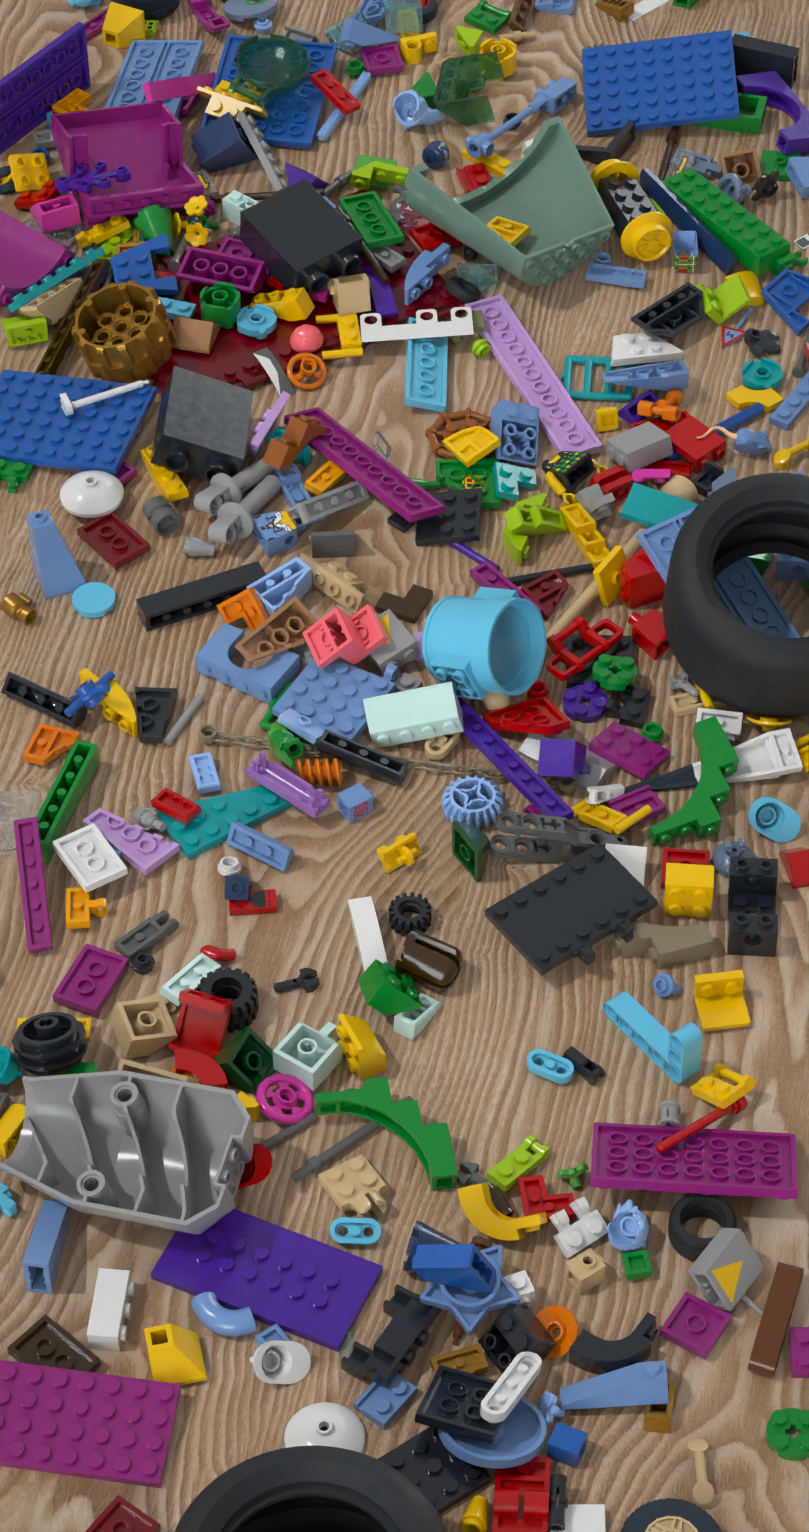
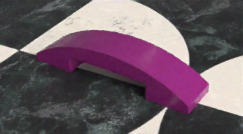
(207, 16)

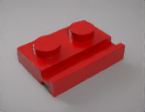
(472, 177)

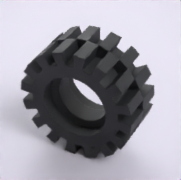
(409, 904)

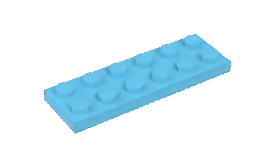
(426, 372)

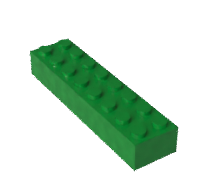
(735, 226)

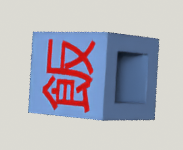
(355, 802)

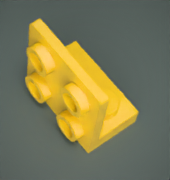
(720, 1000)

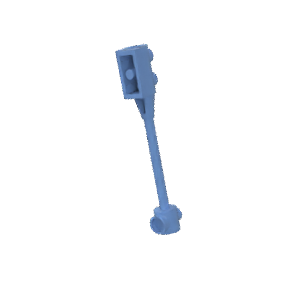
(550, 99)

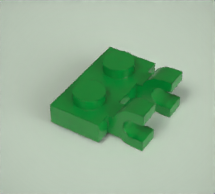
(15, 473)

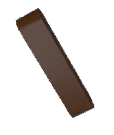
(775, 1319)

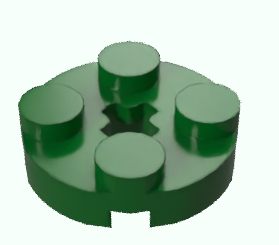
(607, 665)
(782, 1422)

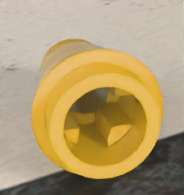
(476, 1515)

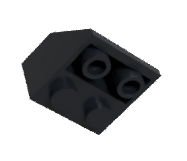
(513, 1333)

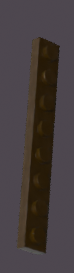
(62, 339)

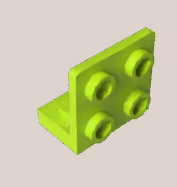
(725, 299)
(24, 331)

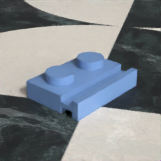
(383, 1403)

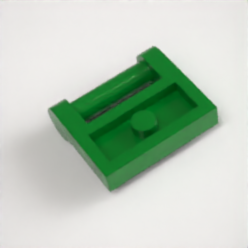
(485, 21)

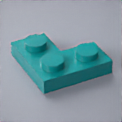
(510, 477)

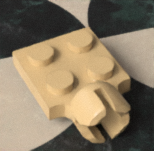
(355, 1187)

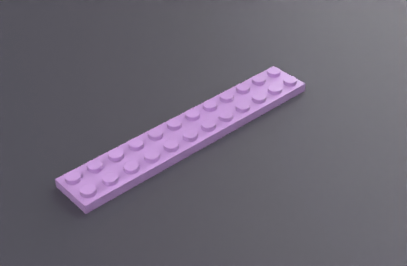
(534, 378)

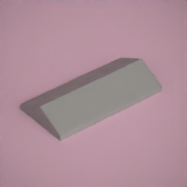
(600, 768)

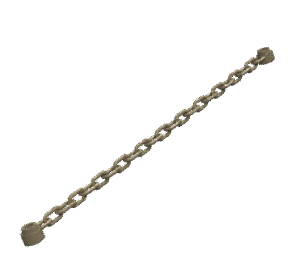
(208, 735)

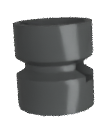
(161, 515)

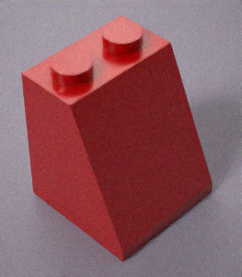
(640, 581)

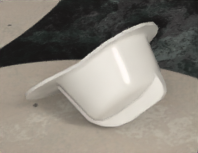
(281, 1362)

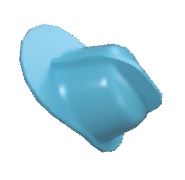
(774, 819)

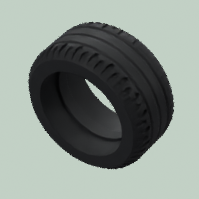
(697, 1206)

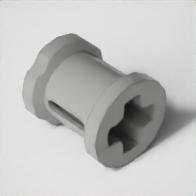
(669, 1116)

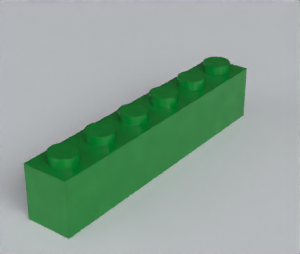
(66, 794)

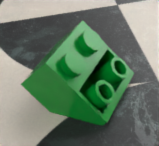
(388, 990)

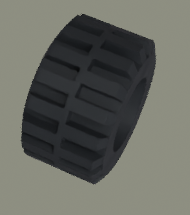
(233, 985)

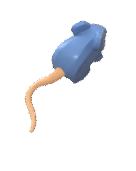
(746, 440)

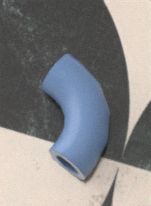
(220, 1319)

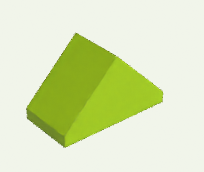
(468, 39)

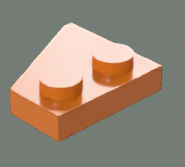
(48, 744)

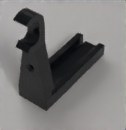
(615, 148)

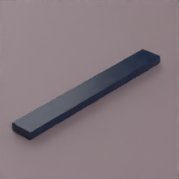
(687, 221)

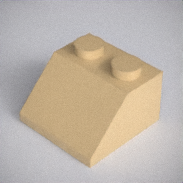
(142, 1026)

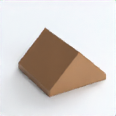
(194, 334)

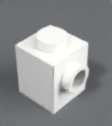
(522, 1285)

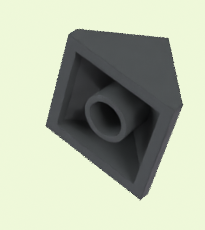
(333, 544)

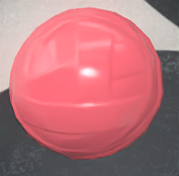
(306, 339)

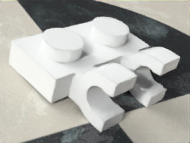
(582, 1232)

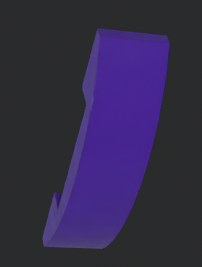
(381, 294)

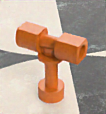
(666, 408)

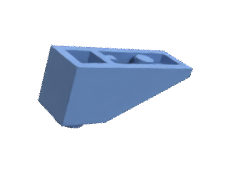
(358, 34)

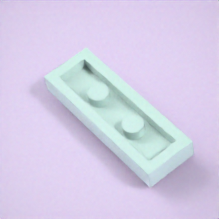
(188, 977)

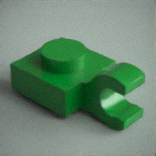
(789, 261)

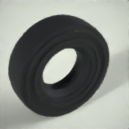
(463, 289)

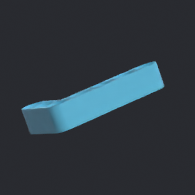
(673, 1053)

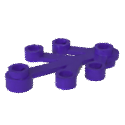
(66, 184)

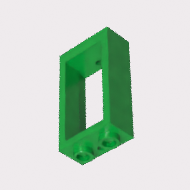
(746, 123)

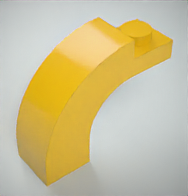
(486, 1218)

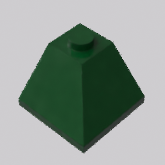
(470, 848)
(246, 1061)

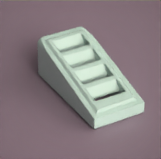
(419, 1018)

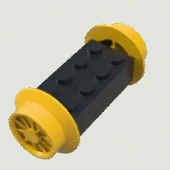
(640, 227)

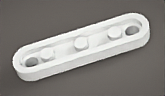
(510, 1387)

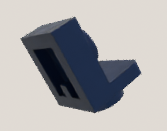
(237, 887)

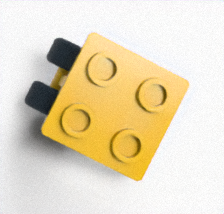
(25, 173)

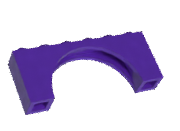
(779, 95)

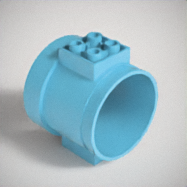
(485, 643)

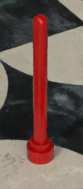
(737, 1107)

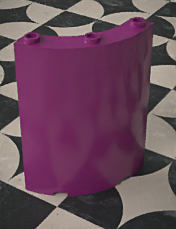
(26, 258)

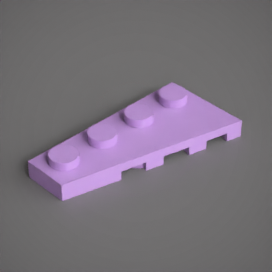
(137, 846)

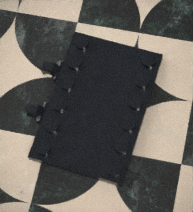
(572, 909)

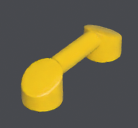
(782, 457)

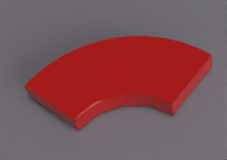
(200, 1067)

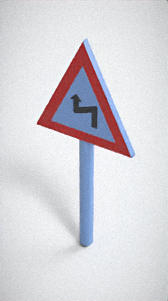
(730, 335)

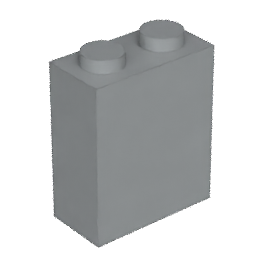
(639, 446)

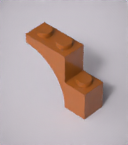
(298, 433)

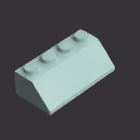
(413, 715)

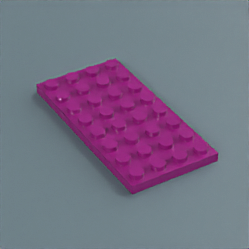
(704, 1163)
(85, 1423)

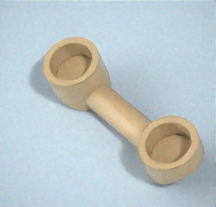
(703, 1491)

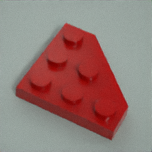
(529, 716)

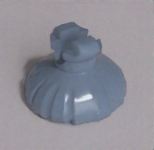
(734, 187)
(728, 849)

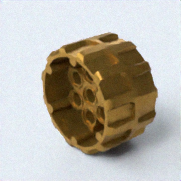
(123, 332)

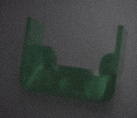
(461, 76)

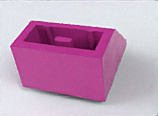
(56, 213)

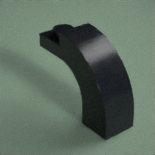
(604, 1356)

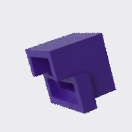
(562, 759)

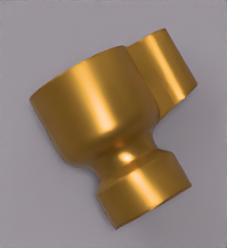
(19, 606)

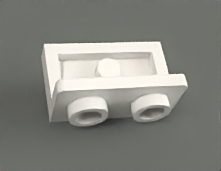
(730, 721)

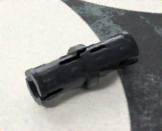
(557, 1518)

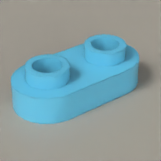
(550, 1066)
(356, 1230)

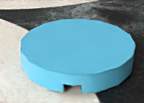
(93, 599)

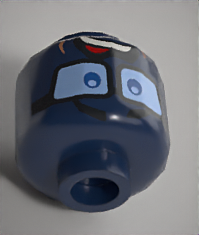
(436, 154)

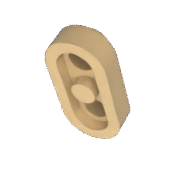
(438, 747)

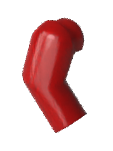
(218, 954)

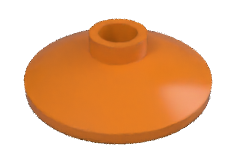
(555, 1318)

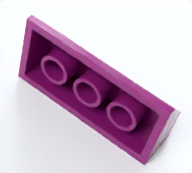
(213, 266)

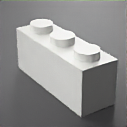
(110, 1309)

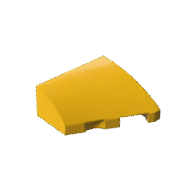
(752, 287)

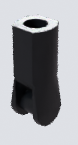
(582, 1064)

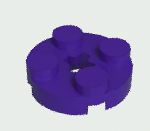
(585, 693)

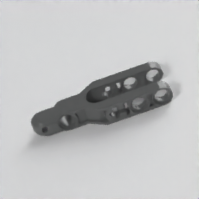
(560, 843)

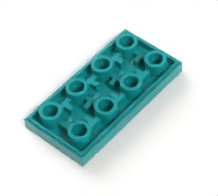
(652, 506)

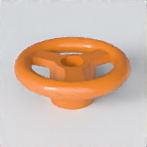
(310, 362)

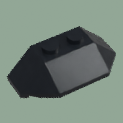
(672, 313)

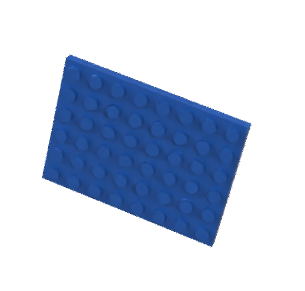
(660, 83)
(292, 117)
(90, 439)

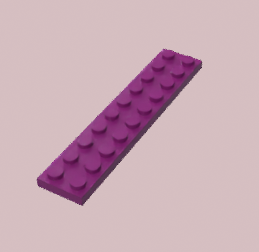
(372, 469)

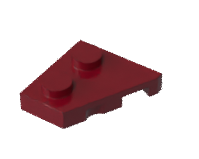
(547, 591)

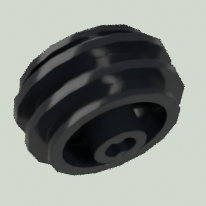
(50, 1043)

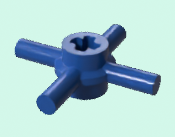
(90, 693)

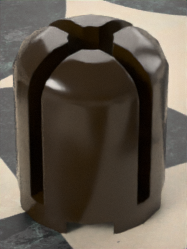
(430, 961)

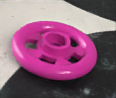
(284, 1098)

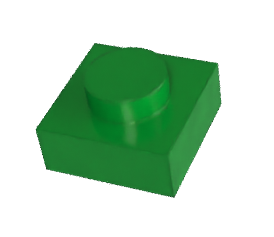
(636, 1265)

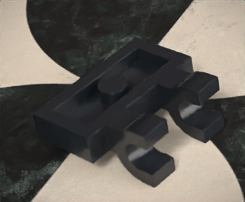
(634, 708)

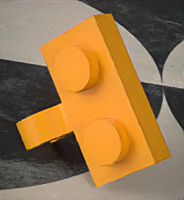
(80, 907)

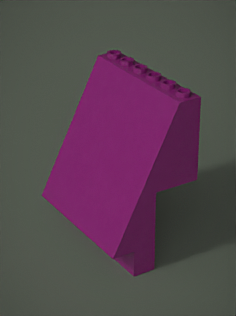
(134, 136)

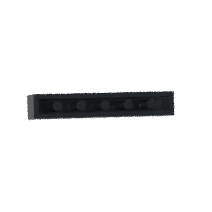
(196, 596)

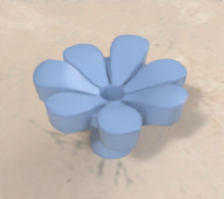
(549, 1409)

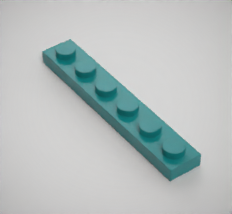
(49, 281)

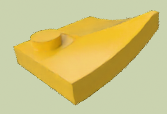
(471, 444)

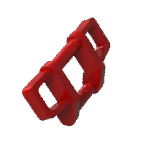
(588, 634)

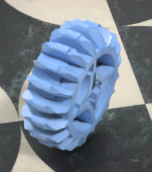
(472, 801)

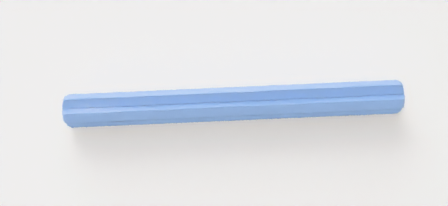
(337, 115)

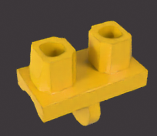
(400, 852)

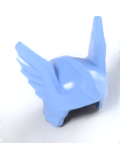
(413, 110)

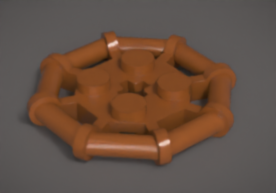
(471, 420)

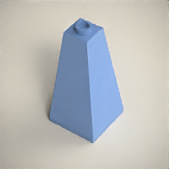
(51, 557)

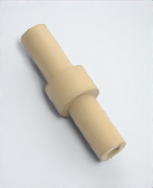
(518, 36)

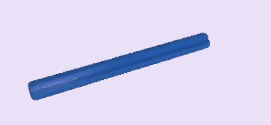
(730, 424)

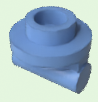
(665, 986)

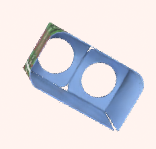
(685, 241)

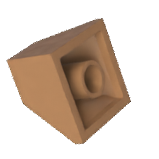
(742, 163)

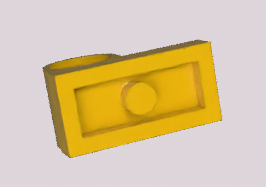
(413, 47)

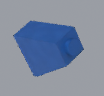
(454, 1266)

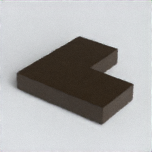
(406, 608)

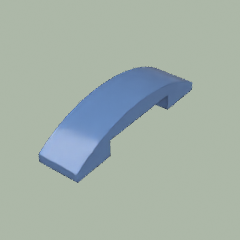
(293, 488)

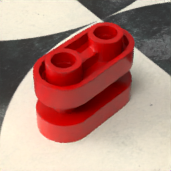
(614, 480)

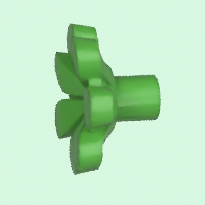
(573, 1174)

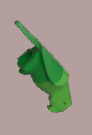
(284, 744)

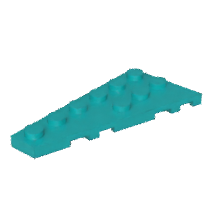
(218, 813)

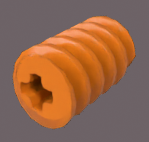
(320, 773)

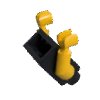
(568, 471)

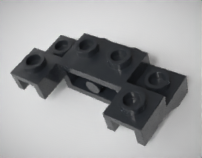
(397, 1343)

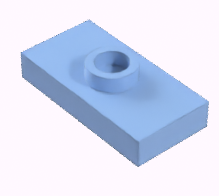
(300, 725)
(204, 773)

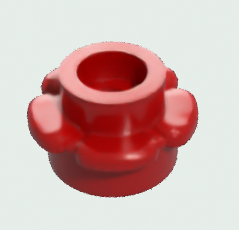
(538, 689)

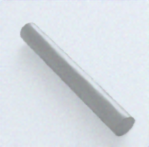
(182, 721)

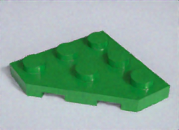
(452, 472)

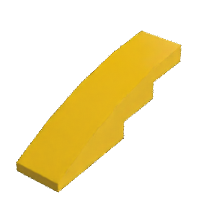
(585, 534)

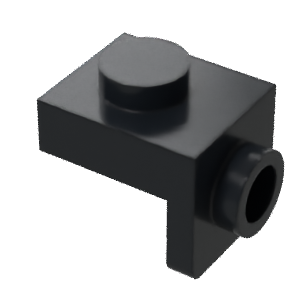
(704, 480)

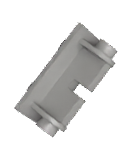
(296, 34)

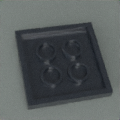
(459, 521)
(580, 647)
(455, 1404)
(436, 1469)

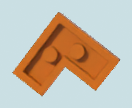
(244, 605)

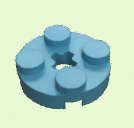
(248, 323)

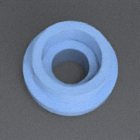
(263, 25)

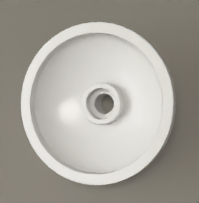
(91, 494)
(343, 1427)

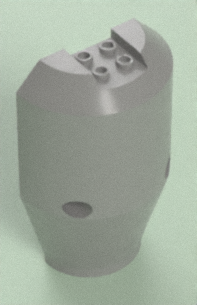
(134, 1147)

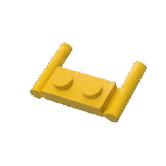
(348, 333)
(607, 818)

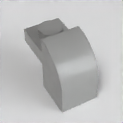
(595, 502)

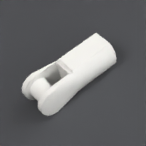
(604, 793)

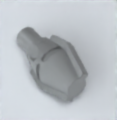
(148, 819)

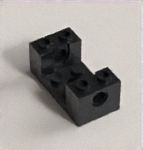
(752, 890)

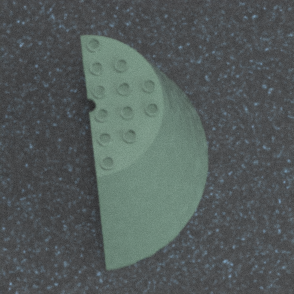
(544, 191)

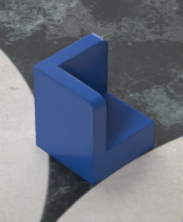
(567, 1445)

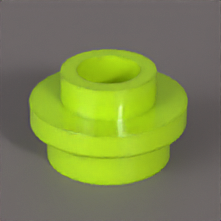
(481, 347)

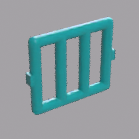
(587, 393)

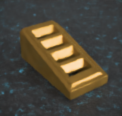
(617, 8)
(657, 1420)

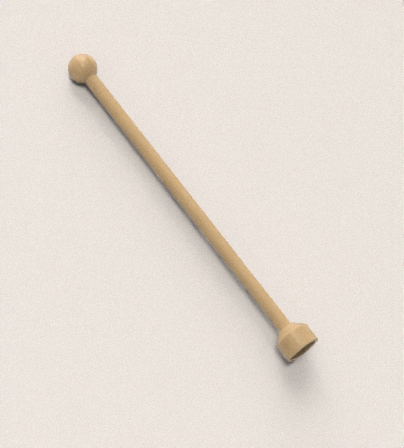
(676, 486)

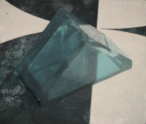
(478, 274)

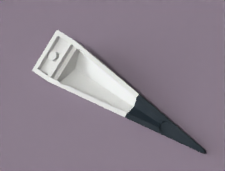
(759, 759)

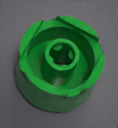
(220, 304)

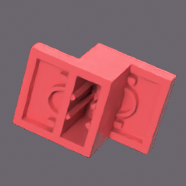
(345, 636)

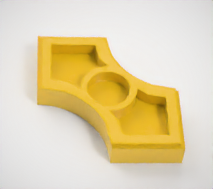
(743, 398)

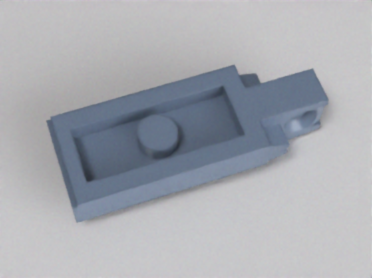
(705, 166)

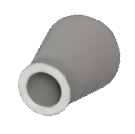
(198, 547)

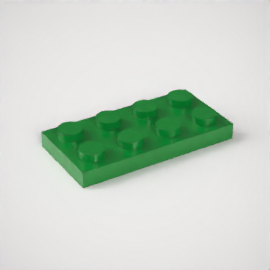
(371, 219)

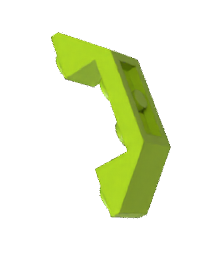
(379, 171)
(517, 544)

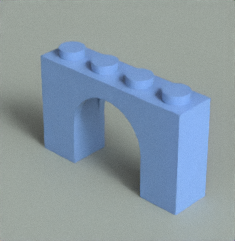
(259, 682)

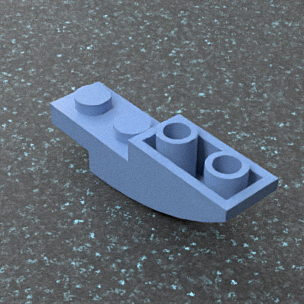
(421, 271)

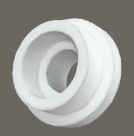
(229, 866)

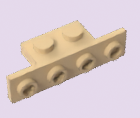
(336, 583)

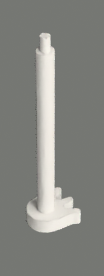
(68, 406)

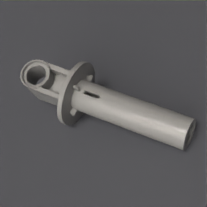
(229, 489)
(236, 519)

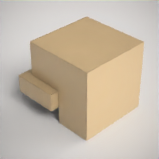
(350, 293)

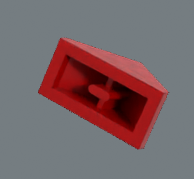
(796, 866)

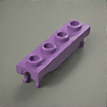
(288, 786)

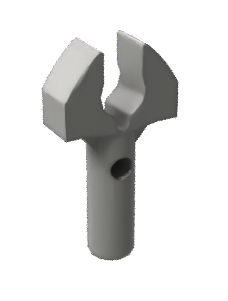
(683, 681)

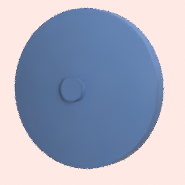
(515, 1444)

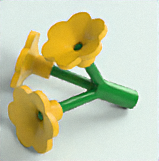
(196, 232)

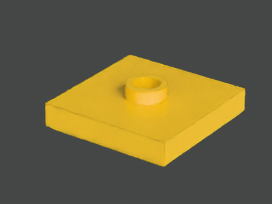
(607, 575)

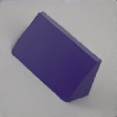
(629, 412)

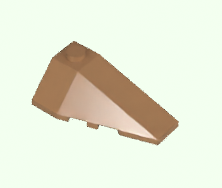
(278, 632)

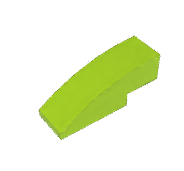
(535, 521)

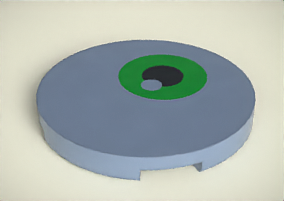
(247, 9)

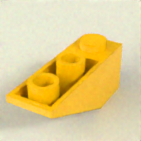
(287, 304)

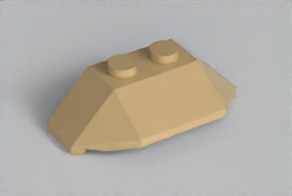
(53, 302)

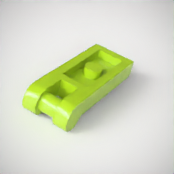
(518, 1163)

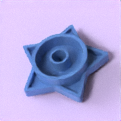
(472, 1306)

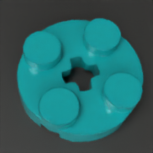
(753, 377)

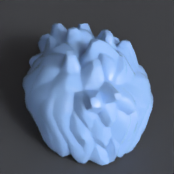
(628, 1228)

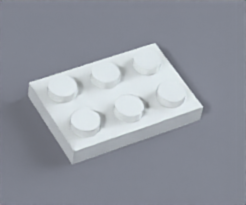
(89, 857)

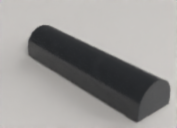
(42, 699)
(362, 757)

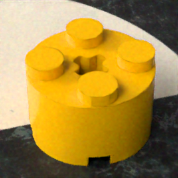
(506, 51)

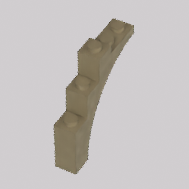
(665, 944)

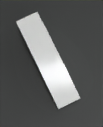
(366, 931)

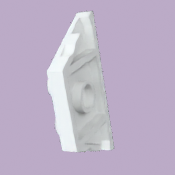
(642, 348)

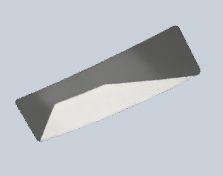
(274, 371)

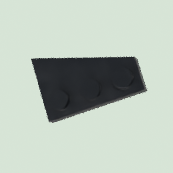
(154, 712)

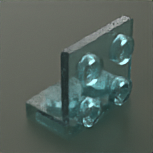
(403, 16)

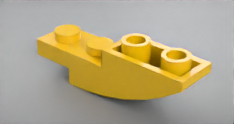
(165, 481)
(116, 704)

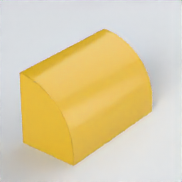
(10, 1128)

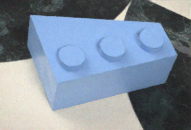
(283, 584)

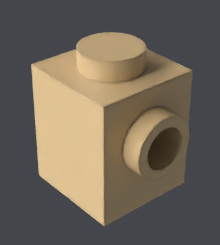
(585, 1271)

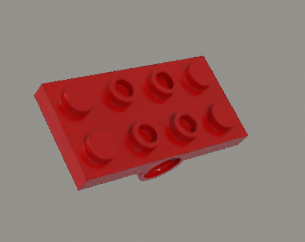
(522, 1497)

